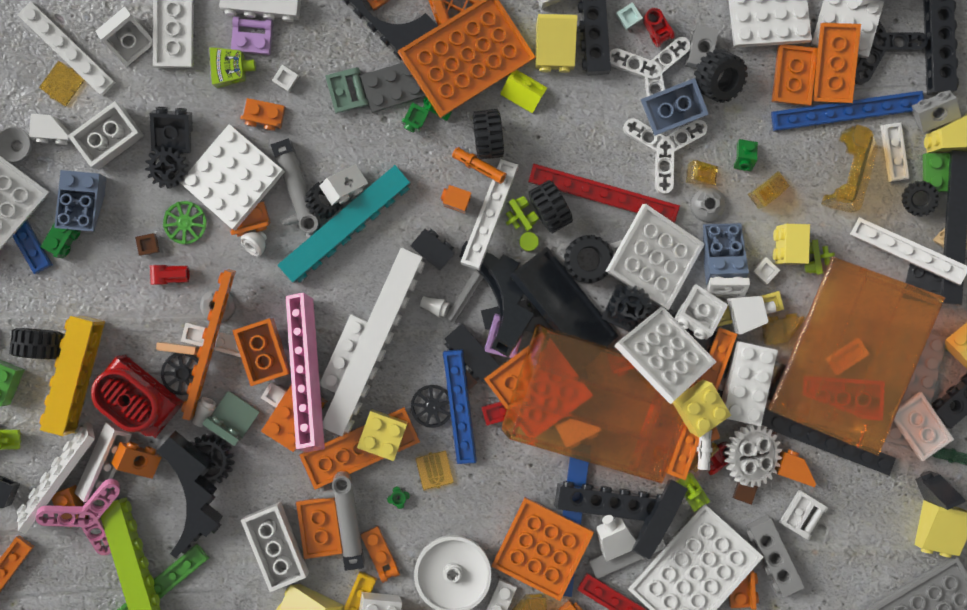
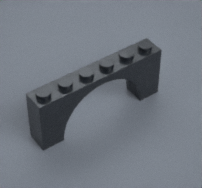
(393, 34)

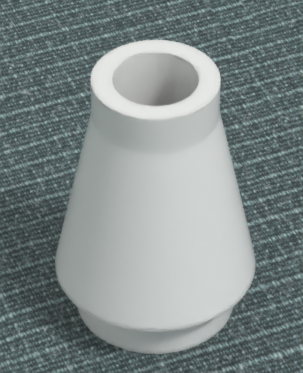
(436, 306)
(204, 409)

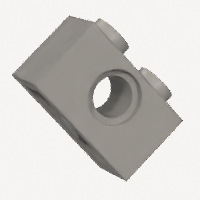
(701, 36)
(947, 111)

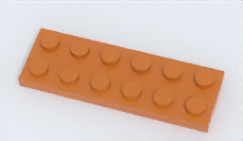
(343, 454)

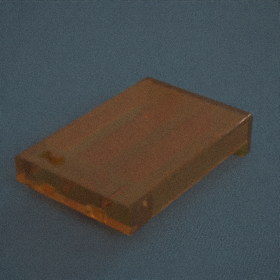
(856, 354)
(591, 407)

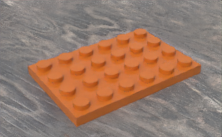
(466, 55)

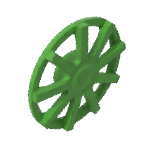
(184, 222)

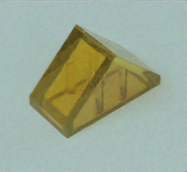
(701, 173)

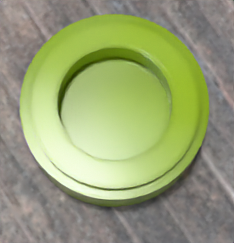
(528, 241)

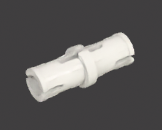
(704, 451)

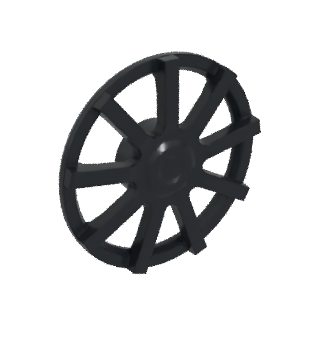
(181, 373)
(431, 406)

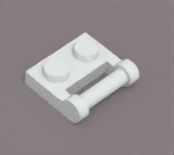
(728, 287)
(798, 513)

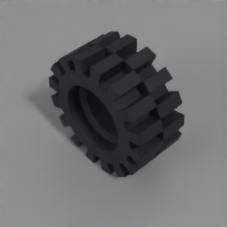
(933, 198)
(317, 206)

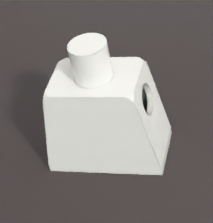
(749, 312)
(614, 537)

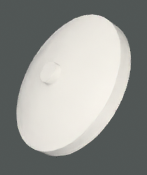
(452, 573)

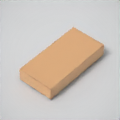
(177, 348)

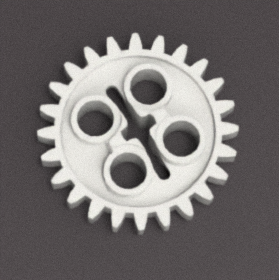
(756, 471)

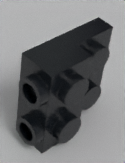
(171, 129)

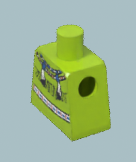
(229, 66)

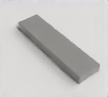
(603, 568)

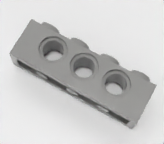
(791, 581)

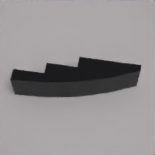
(659, 520)

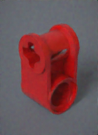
(658, 28)
(718, 459)

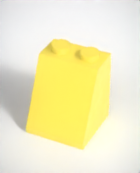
(555, 42)
(948, 137)
(941, 530)
(303, 598)

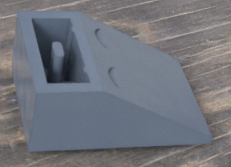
(79, 200)
(724, 251)

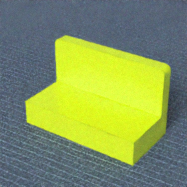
(523, 90)

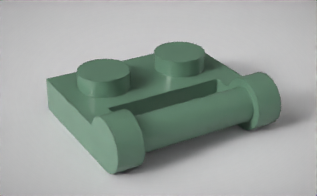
(340, 91)

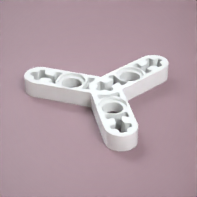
(660, 67)
(670, 141)

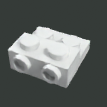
(700, 312)

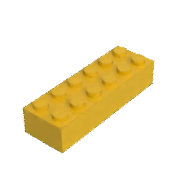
(71, 375)

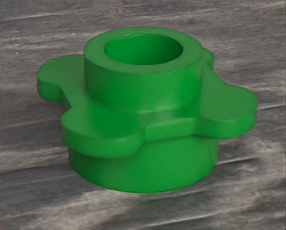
(398, 502)

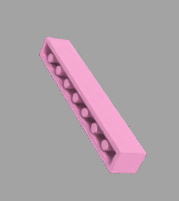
(304, 373)

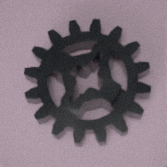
(165, 158)
(634, 299)

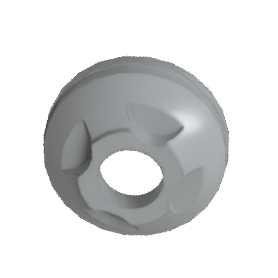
(8, 137)
(698, 207)
(208, 298)

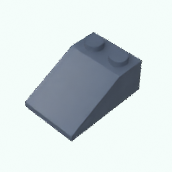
(674, 107)

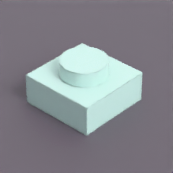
(629, 16)

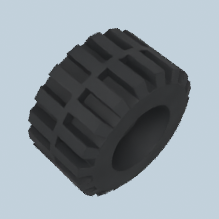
(731, 80)
(488, 134)
(550, 206)
(581, 243)
(35, 343)

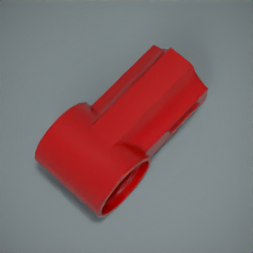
(168, 274)

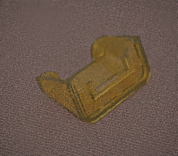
(864, 147)

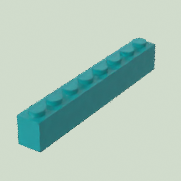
(344, 224)

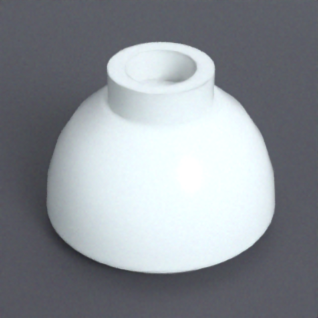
(254, 242)

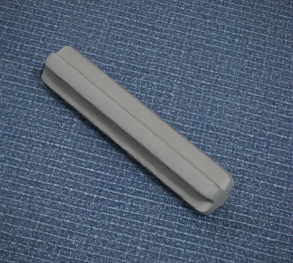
(464, 297)

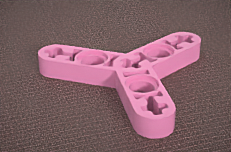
(88, 509)

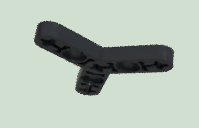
(888, 46)

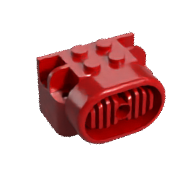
(150, 401)

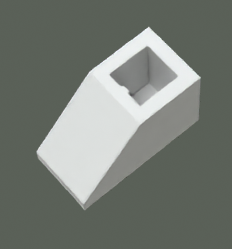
(48, 128)

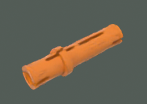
(472, 161)

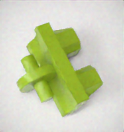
(527, 221)
(816, 266)
(10, 438)
(695, 495)

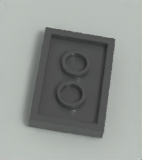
(390, 87)

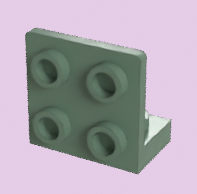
(231, 418)

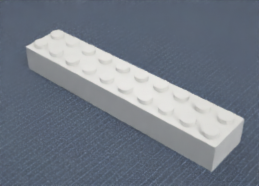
(372, 342)

